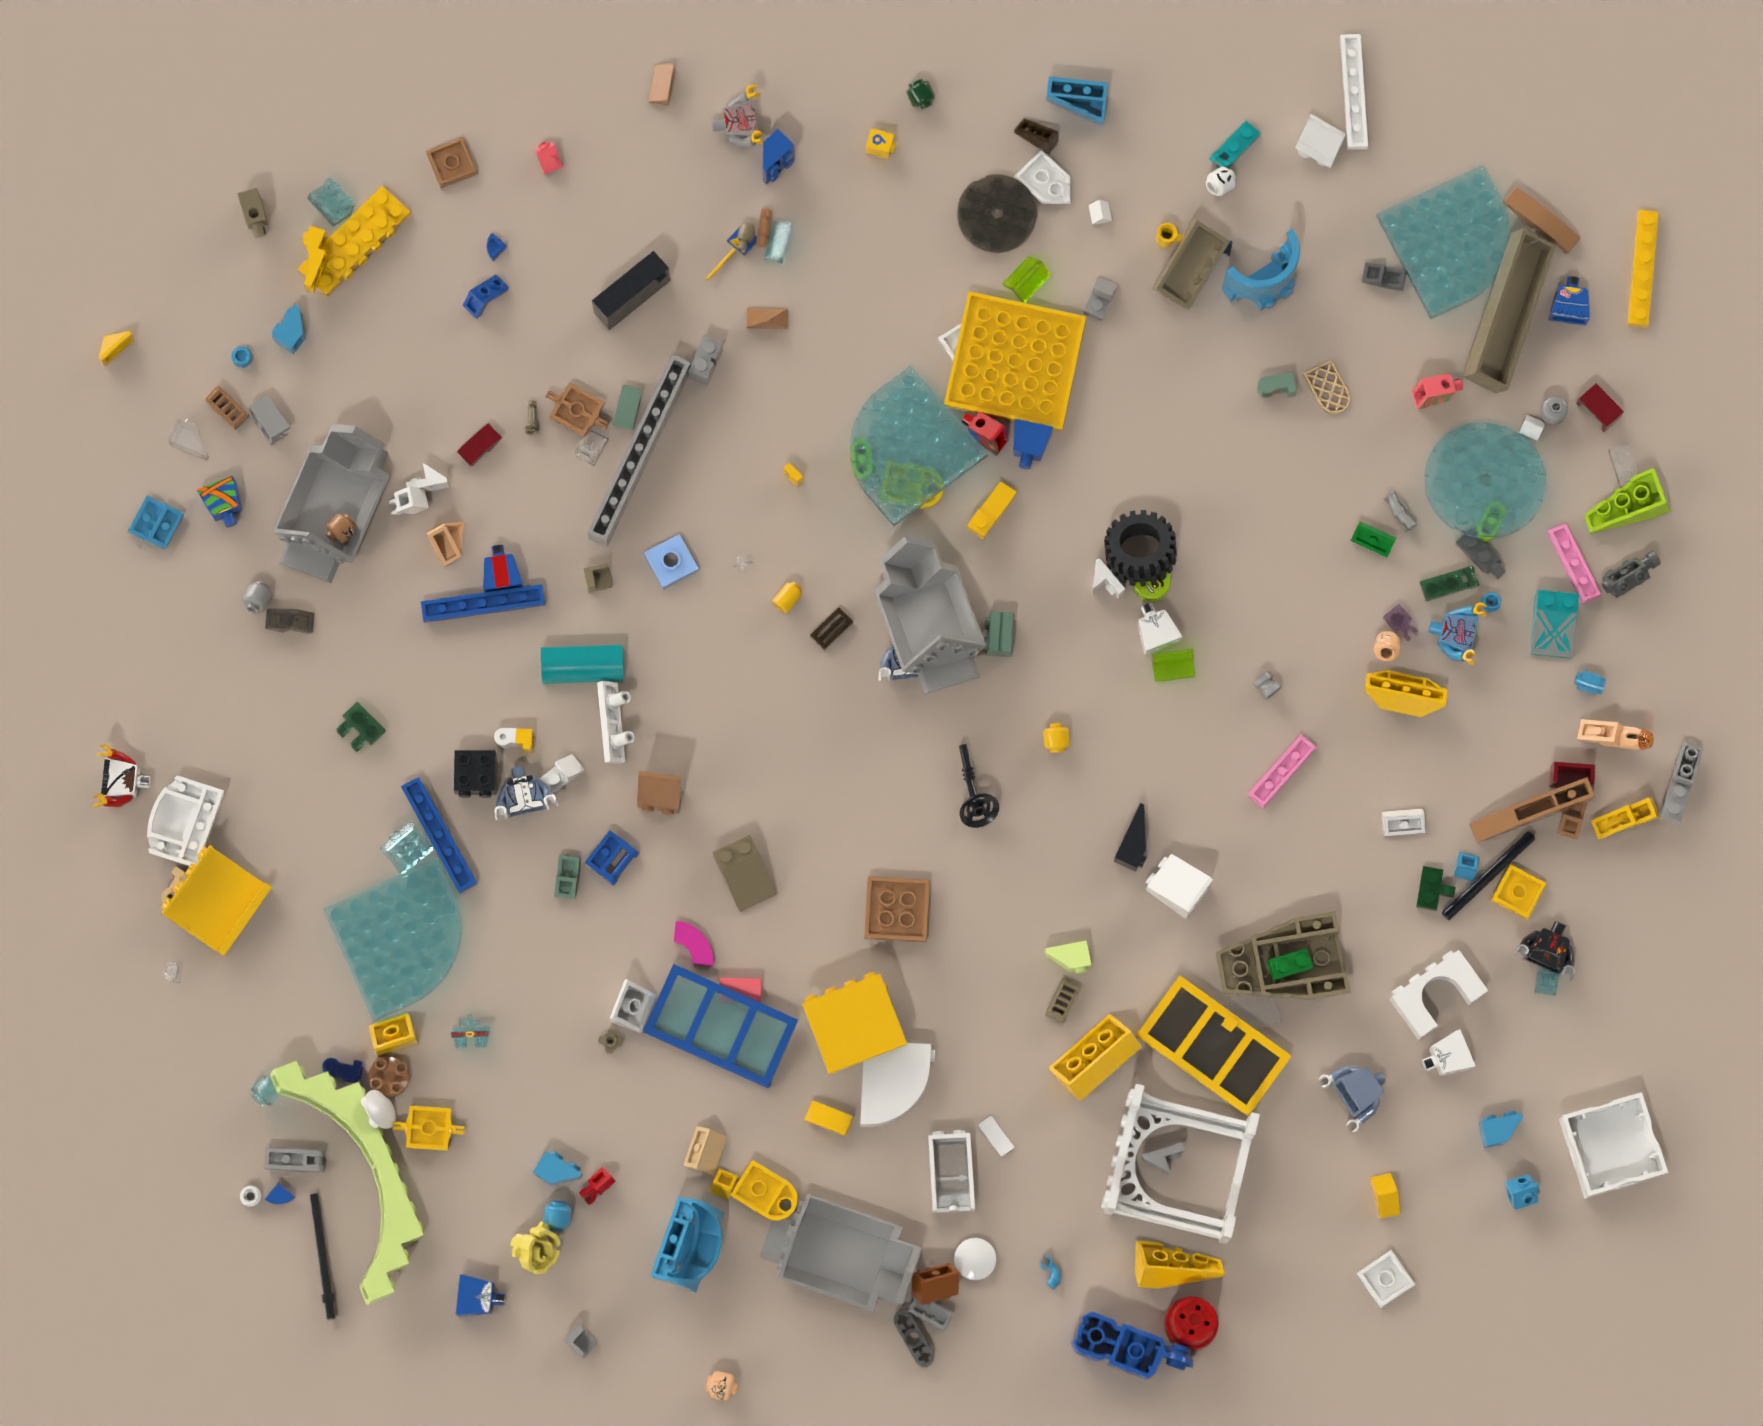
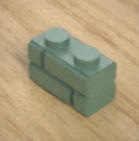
(1000, 634)

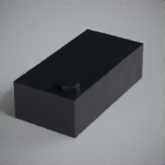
(631, 290)

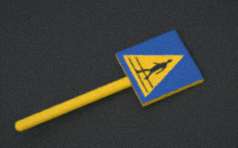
(734, 242)

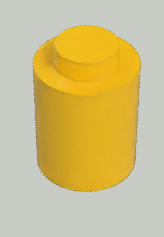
(787, 597)

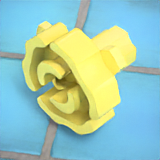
(535, 1249)

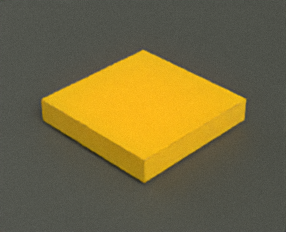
(1518, 891)

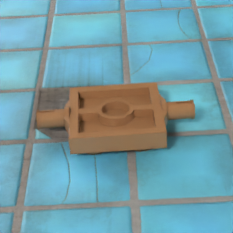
(577, 410)

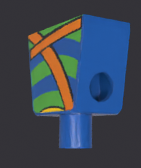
(222, 500)

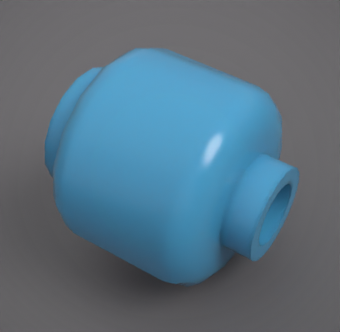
(557, 1215)

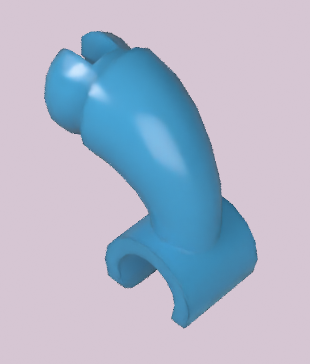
(1055, 1275)

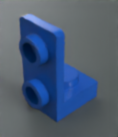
(483, 294)

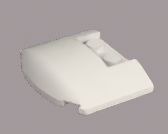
(183, 820)

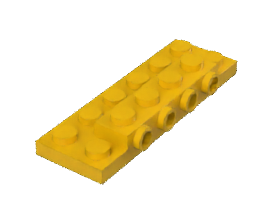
(359, 238)

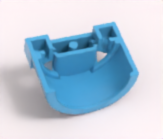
(1269, 282)

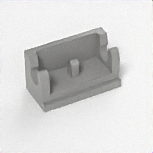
(268, 419)

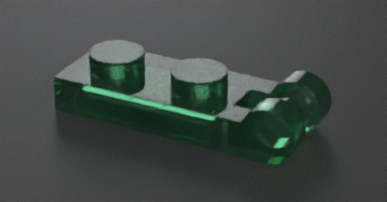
(1448, 583)

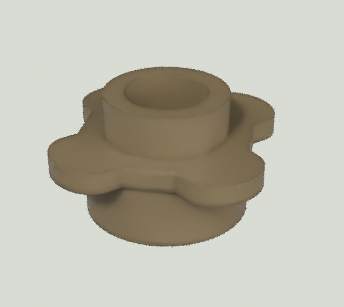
(609, 1047)

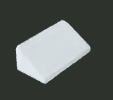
(1403, 822)

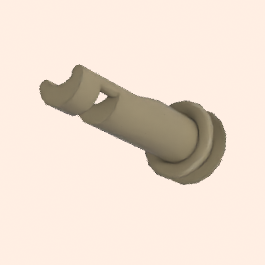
(531, 425)

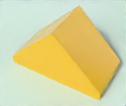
(1385, 1195)

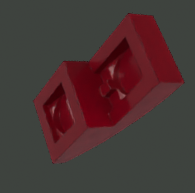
(479, 444)

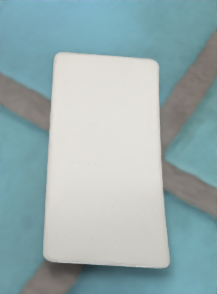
(996, 1136)

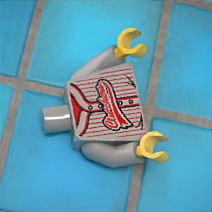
(740, 120)

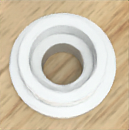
(244, 1193)

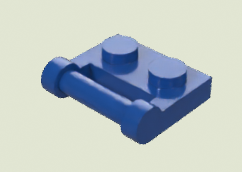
(606, 853)

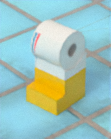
(515, 737)

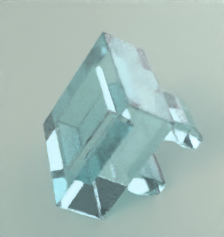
(1546, 983)

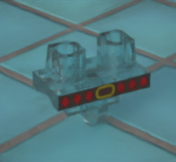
(480, 1033)

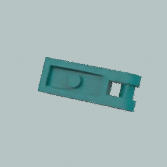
(1235, 145)

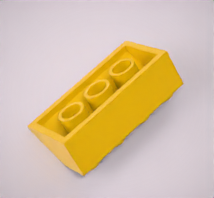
(1095, 1057)

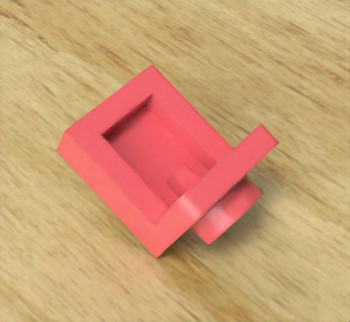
(548, 157)

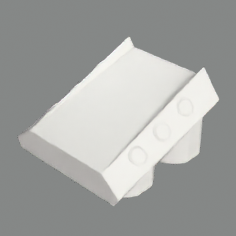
(1320, 141)

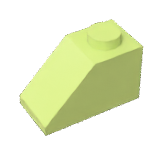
(1071, 956)

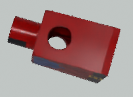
(986, 431)

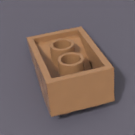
(659, 792)

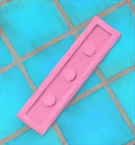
(1574, 563)
(1281, 771)

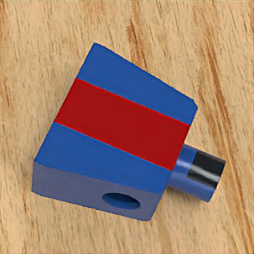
(500, 571)

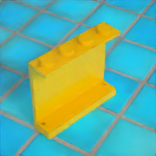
(215, 900)
(854, 1022)

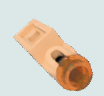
(1614, 735)

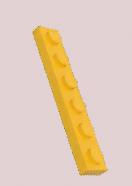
(1643, 268)

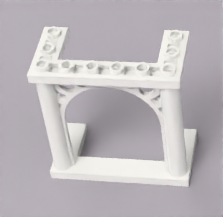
(1145, 1105)

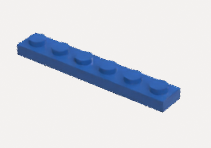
(482, 603)
(439, 835)

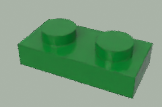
(1373, 539)
(1290, 964)

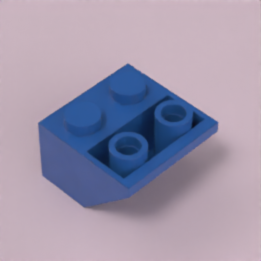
(777, 155)

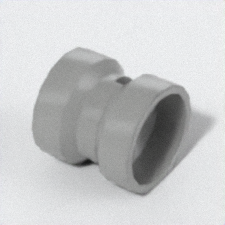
(1267, 685)

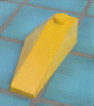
(1166, 1267)

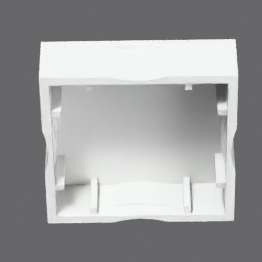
(1613, 1145)

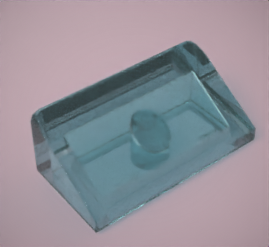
(778, 241)

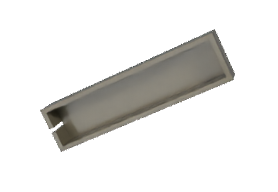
(1509, 311)

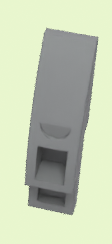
(1681, 783)

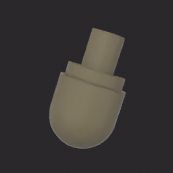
(745, 235)

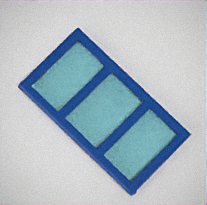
(720, 1026)

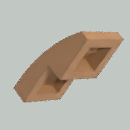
(1572, 821)

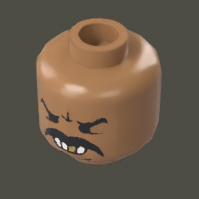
(340, 528)

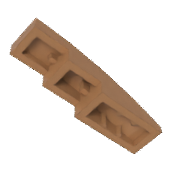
(1541, 219)

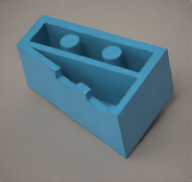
(1079, 97)

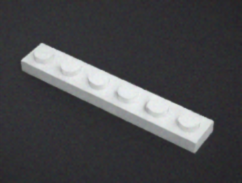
(1354, 91)

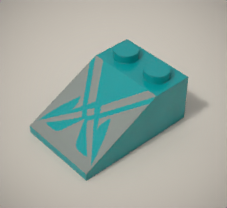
(1554, 623)

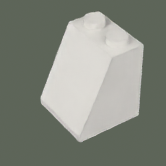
(1178, 885)

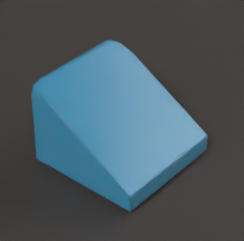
(1466, 866)

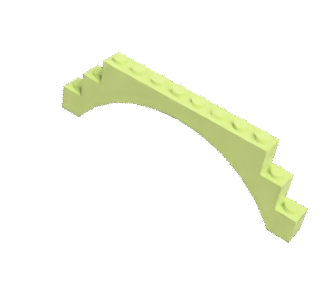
(398, 1215)

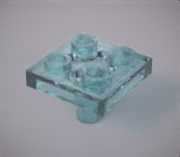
(404, 845)

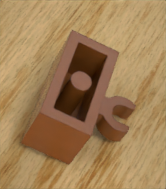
(935, 1283)

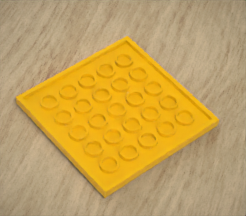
(1014, 360)

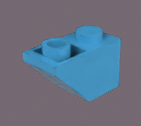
(290, 331)
(1498, 1130)
(555, 1171)

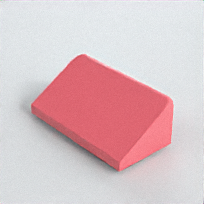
(744, 986)

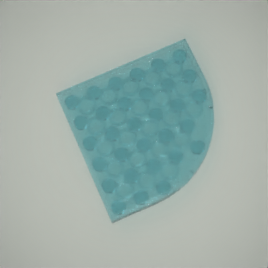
(1450, 239)
(908, 446)
(399, 937)

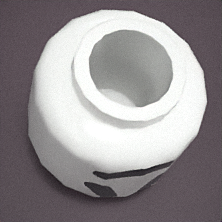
(1221, 181)

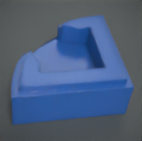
(495, 246)
(279, 1196)

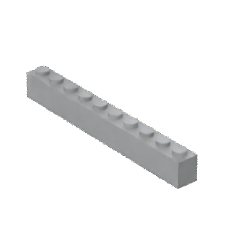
(639, 451)

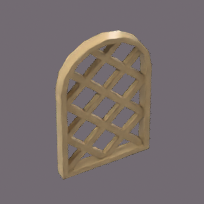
(1319, 399)

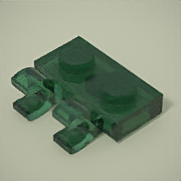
(363, 723)

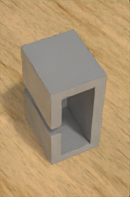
(702, 367)

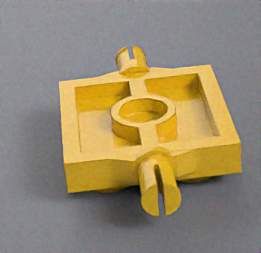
(428, 1128)

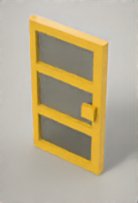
(1213, 1045)

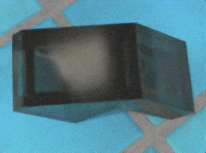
(289, 619)

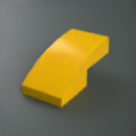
(829, 1118)

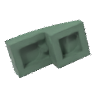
(627, 407)
(567, 876)

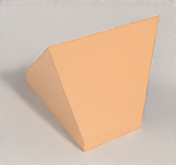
(447, 541)

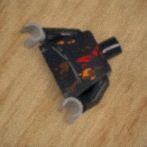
(1549, 950)

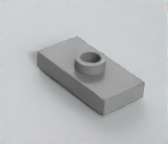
(932, 1314)

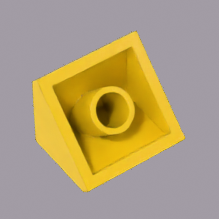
(393, 1034)

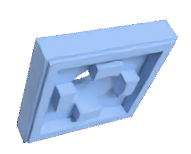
(670, 575)

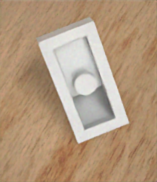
(432, 482)
(1102, 576)
(563, 773)

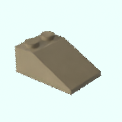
(744, 873)

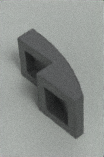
(1384, 277)

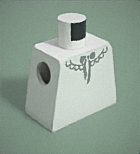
(1157, 630)
(1449, 1055)

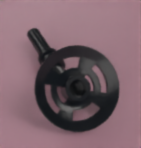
(974, 802)

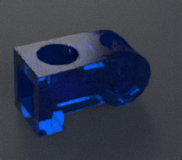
(343, 1071)

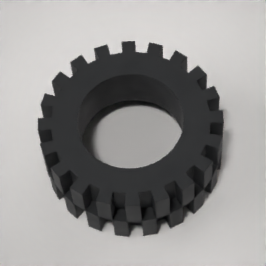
(1143, 568)

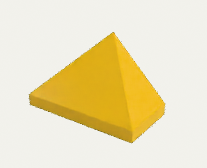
(114, 345)

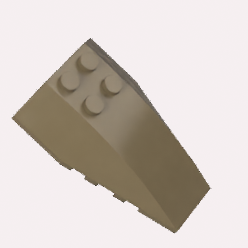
(1246, 970)

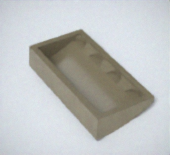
(1191, 264)

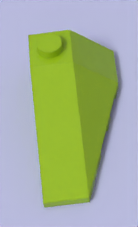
(1634, 502)

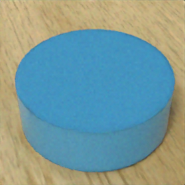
(241, 357)

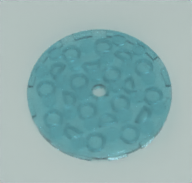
(1492, 452)

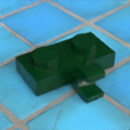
(1431, 888)

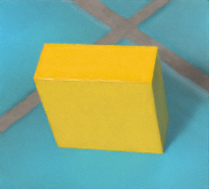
(793, 474)

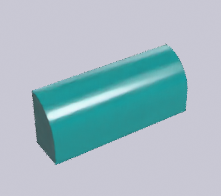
(582, 664)

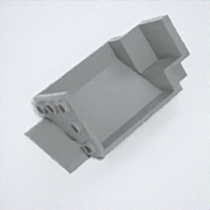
(332, 481)
(928, 615)
(842, 1253)

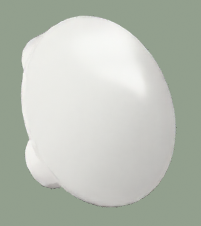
(379, 1109)
(975, 1259)

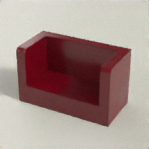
(1601, 406)
(1565, 773)

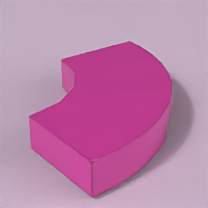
(695, 942)

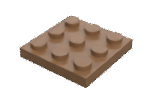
(897, 909)

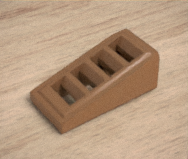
(214, 395)

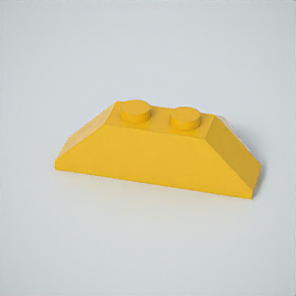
(1405, 693)

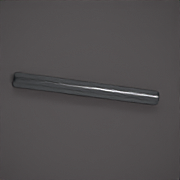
(1488, 875)

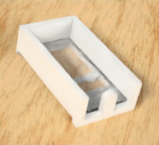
(951, 1171)

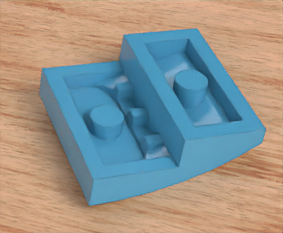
(155, 522)

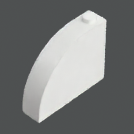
(894, 1083)

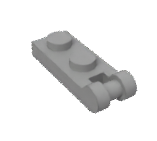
(293, 1160)

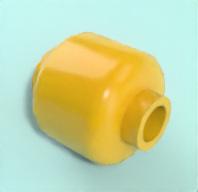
(1056, 738)

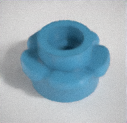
(1491, 597)

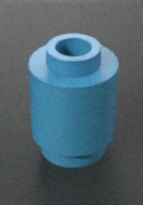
(1590, 682)

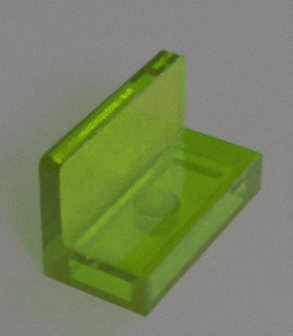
(1027, 278)
(1173, 665)

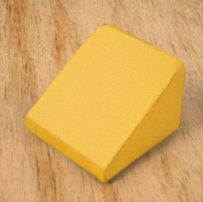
(723, 1184)

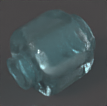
(264, 1091)

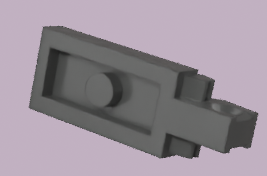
(1481, 555)

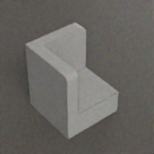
(580, 1341)

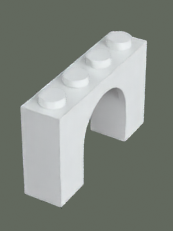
(1454, 970)

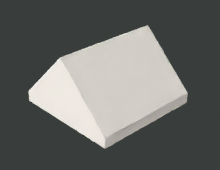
(632, 1006)

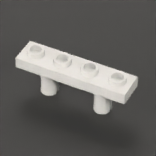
(611, 722)

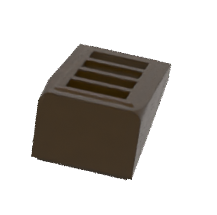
(1046, 142)

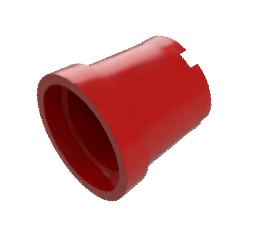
(1178, 1329)

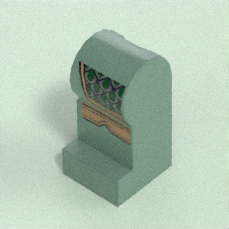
(1277, 384)

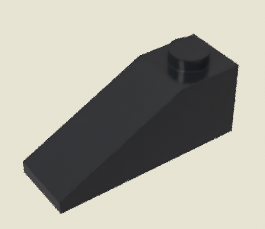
(1133, 845)

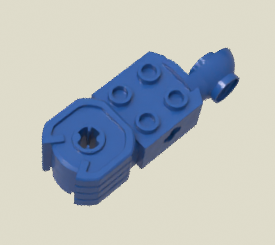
(1126, 1347)

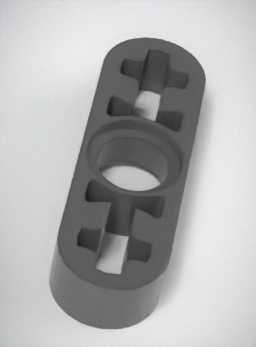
(916, 1355)

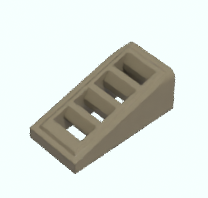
(1055, 1015)

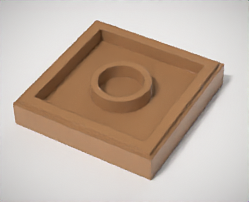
(451, 162)

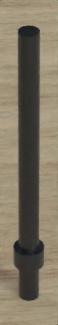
(327, 1296)

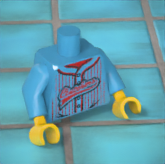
(1458, 632)

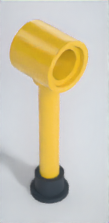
(1171, 229)

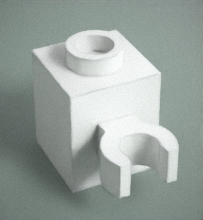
(409, 501)

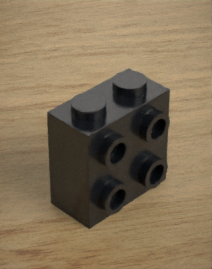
(475, 773)

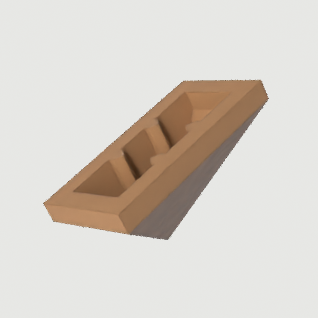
(766, 318)

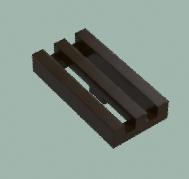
(819, 641)

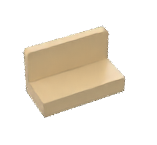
(705, 1150)

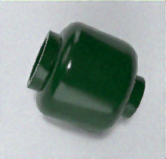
(920, 94)

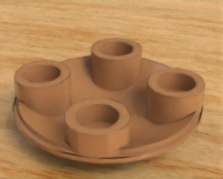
(389, 1076)

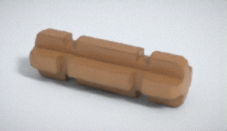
(764, 227)

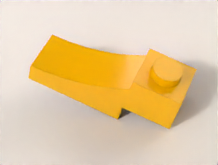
(314, 243)
(991, 510)
(1625, 818)

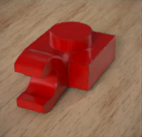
(598, 1183)

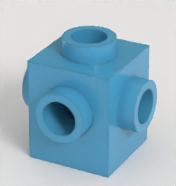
(1522, 1191)

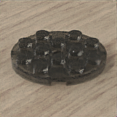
(1004, 232)

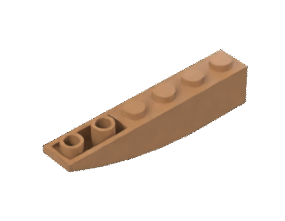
(1533, 810)

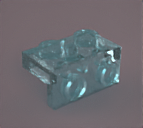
(332, 202)

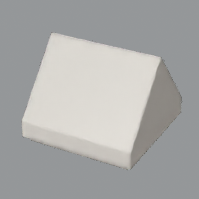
(1100, 212)
(1532, 427)

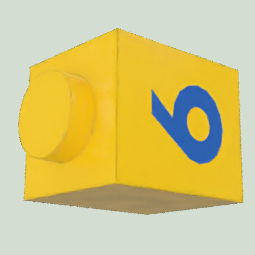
(880, 144)

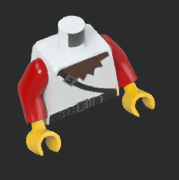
(119, 779)

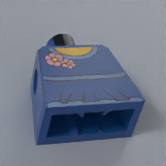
(1570, 303)

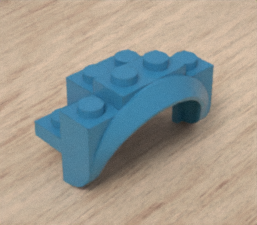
(689, 1245)

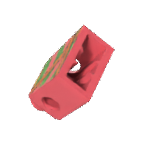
(1435, 390)

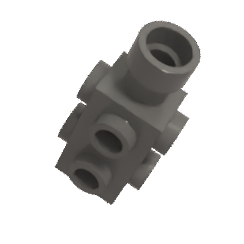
(1628, 578)

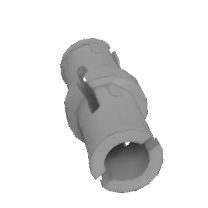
(1400, 511)

